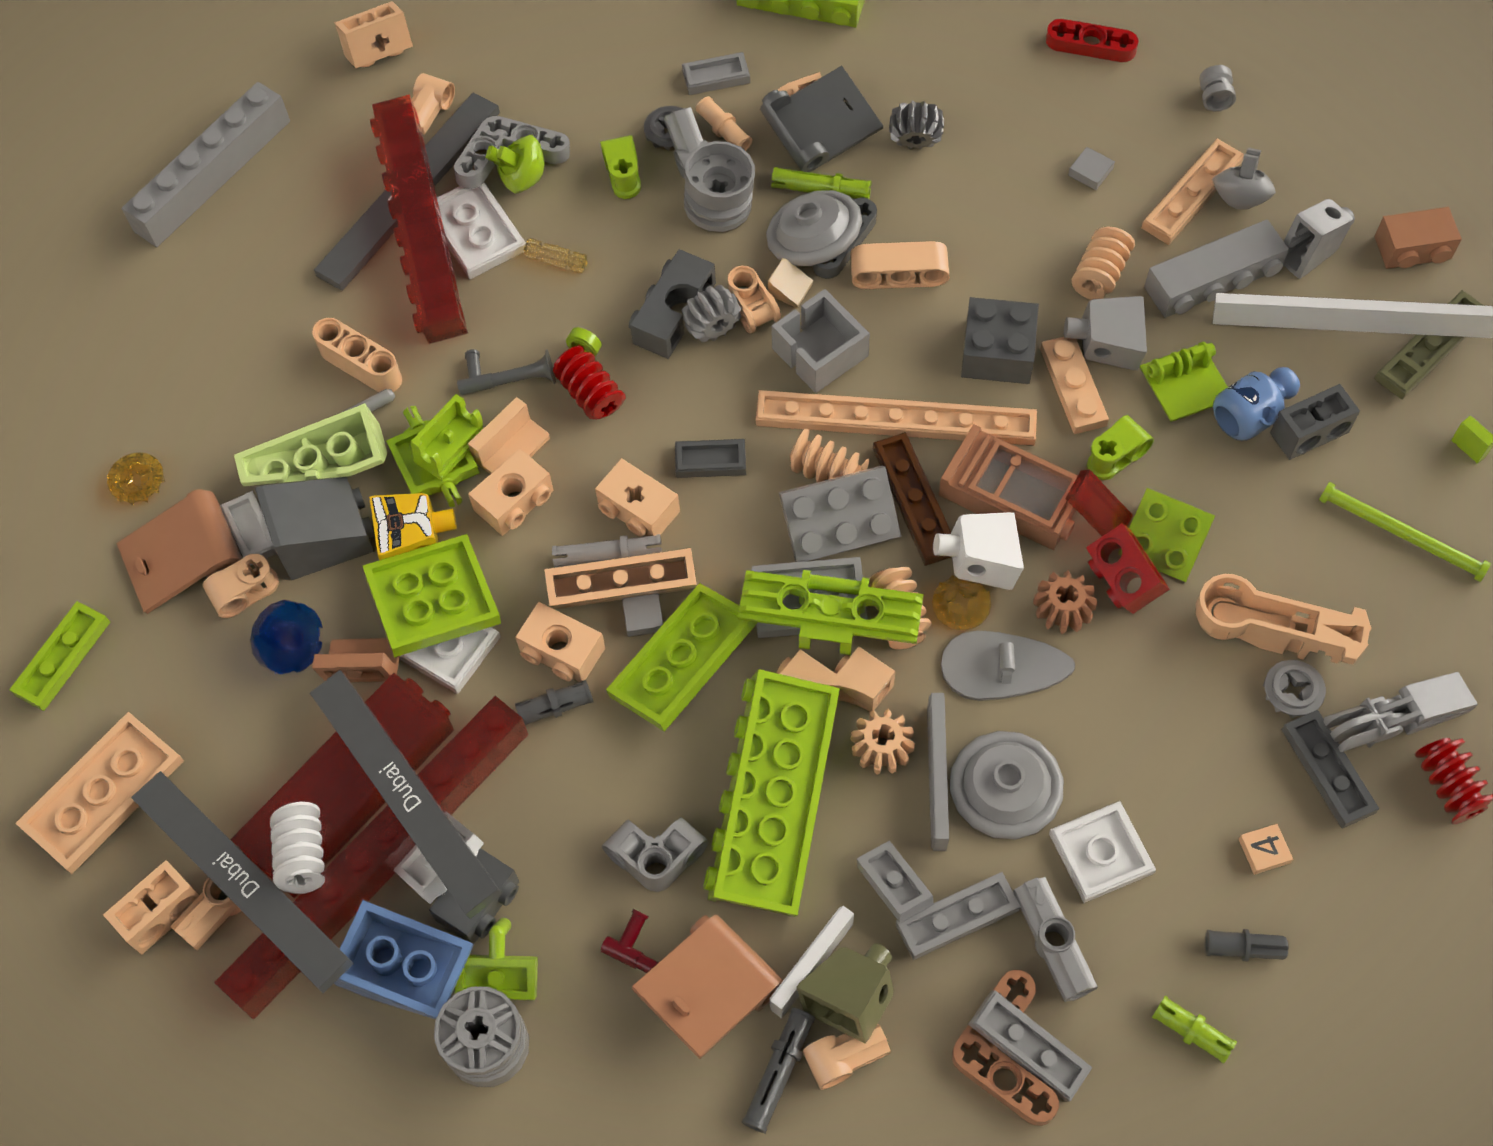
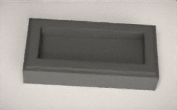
(710, 458)

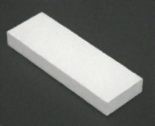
(813, 957)

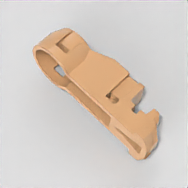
(1272, 625)

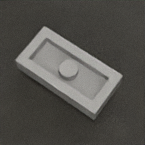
(895, 881)

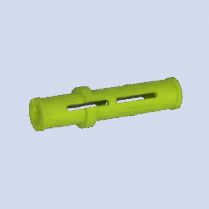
(811, 182)

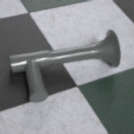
(477, 382)

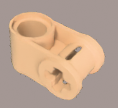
(755, 301)
(238, 586)

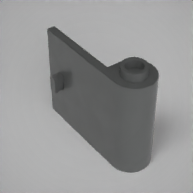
(817, 121)

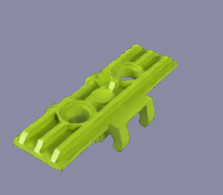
(830, 616)

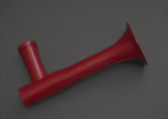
(623, 949)

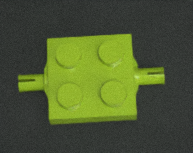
(417, 478)

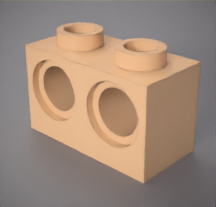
(151, 907)

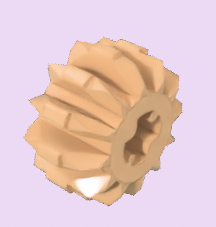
(896, 747)

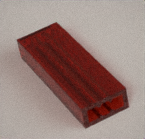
(337, 780)

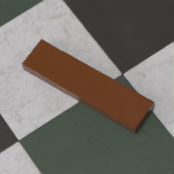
(912, 494)

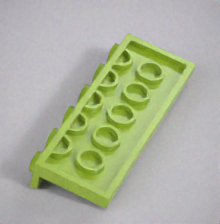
(772, 793)

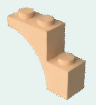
(860, 677)

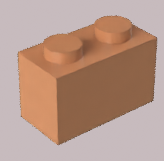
(1417, 237)

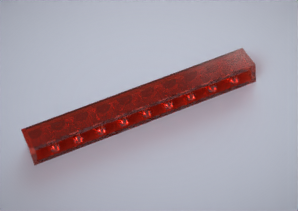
(372, 856)

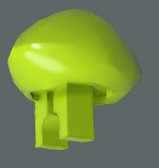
(519, 163)

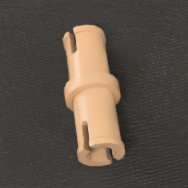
(723, 123)

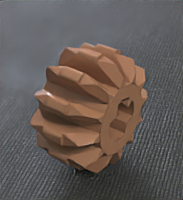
(1078, 603)

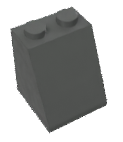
(315, 523)

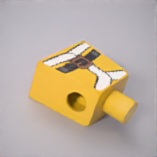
(407, 523)

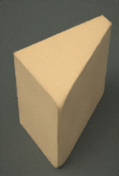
(789, 283)

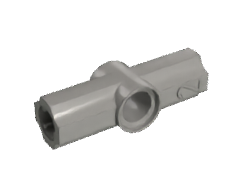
(1064, 961)

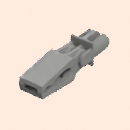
(1413, 710)

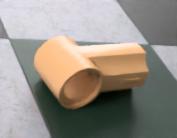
(431, 96)
(204, 915)
(835, 1058)

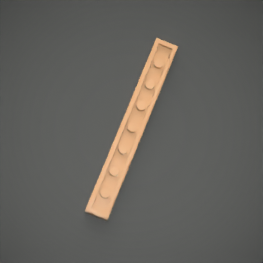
(893, 417)

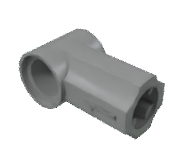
(684, 135)

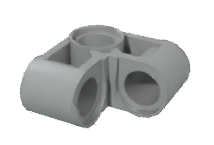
(675, 849)

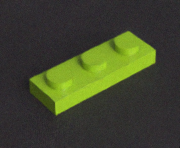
(60, 656)

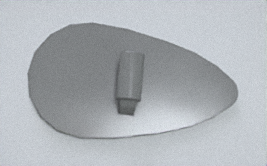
(1002, 665)

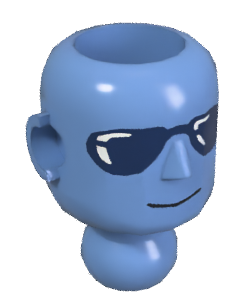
(1254, 402)

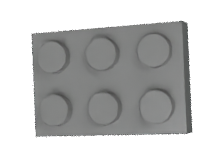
(840, 514)
(840, 568)

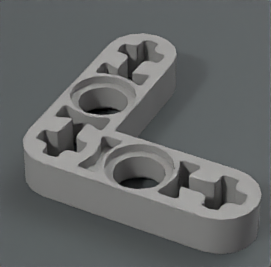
(499, 132)

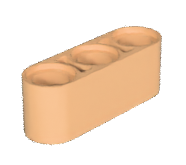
(899, 265)
(350, 343)

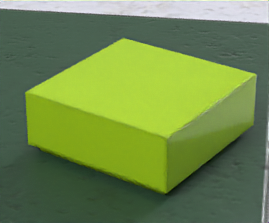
(1473, 439)

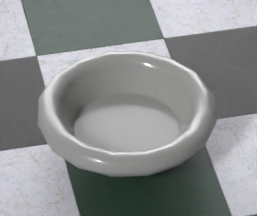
(814, 227)
(1006, 785)

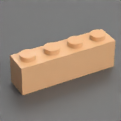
(620, 578)

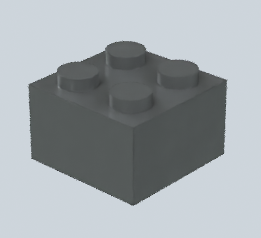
(1000, 340)

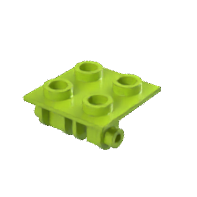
(1185, 380)
(1170, 532)

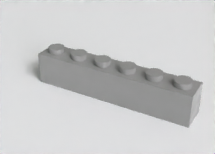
(206, 164)

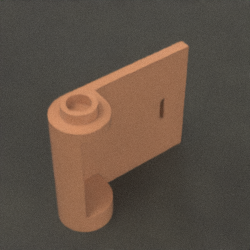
(178, 549)
(707, 985)

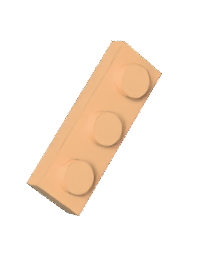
(1074, 384)

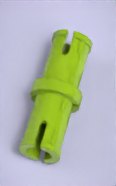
(1194, 1029)

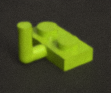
(508, 974)

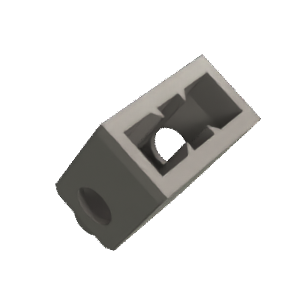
(1324, 227)
(1111, 331)

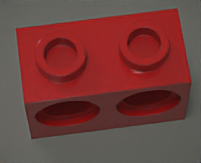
(1131, 565)

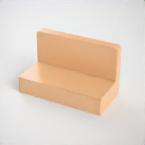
(506, 435)

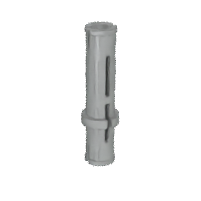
(605, 550)

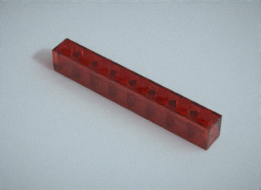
(418, 219)

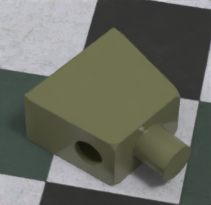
(849, 990)

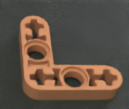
(986, 1049)

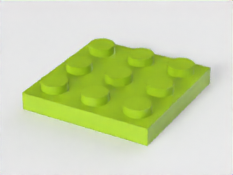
(431, 595)

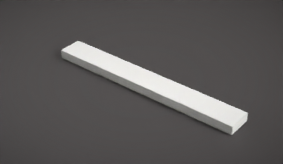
(1354, 315)

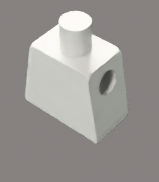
(983, 549)

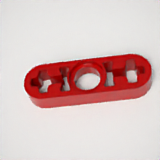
(1103, 33)

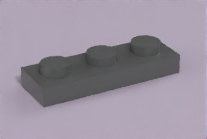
(1330, 769)

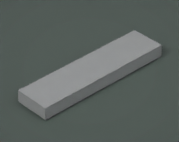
(937, 772)

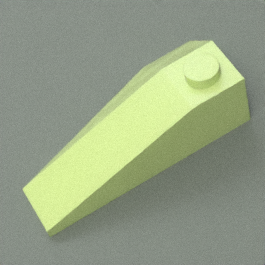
(322, 450)

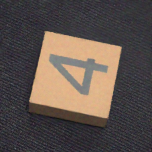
(1265, 849)

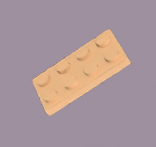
(97, 792)

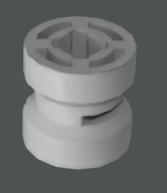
(1217, 88)

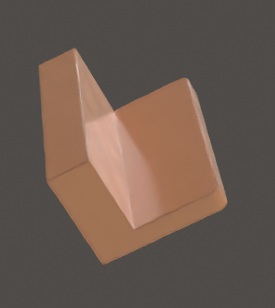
(358, 659)

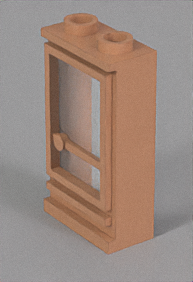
(1002, 478)

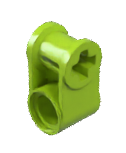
(622, 166)
(1118, 448)

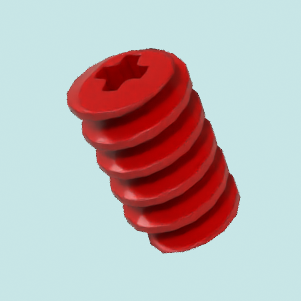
(588, 383)
(1455, 778)

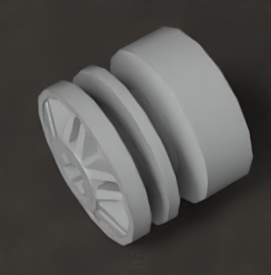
(718, 186)
(494, 1055)

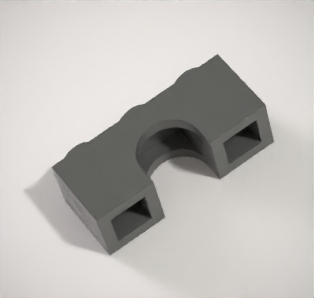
(655, 324)

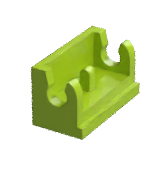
(446, 438)

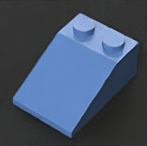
(401, 961)

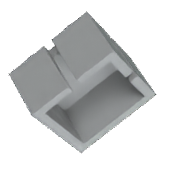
(827, 345)

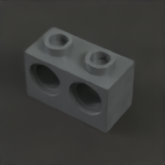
(1314, 421)

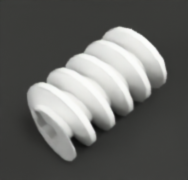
(297, 848)

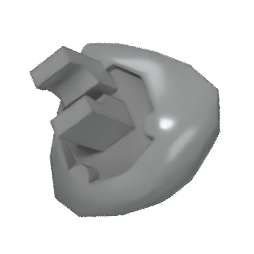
(1245, 184)

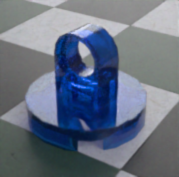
(286, 637)

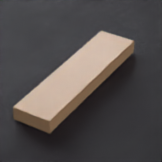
(1190, 192)

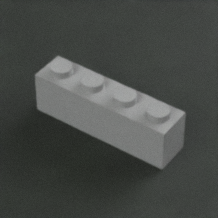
(1216, 268)

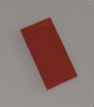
(1097, 503)

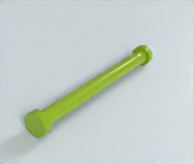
(1405, 532)

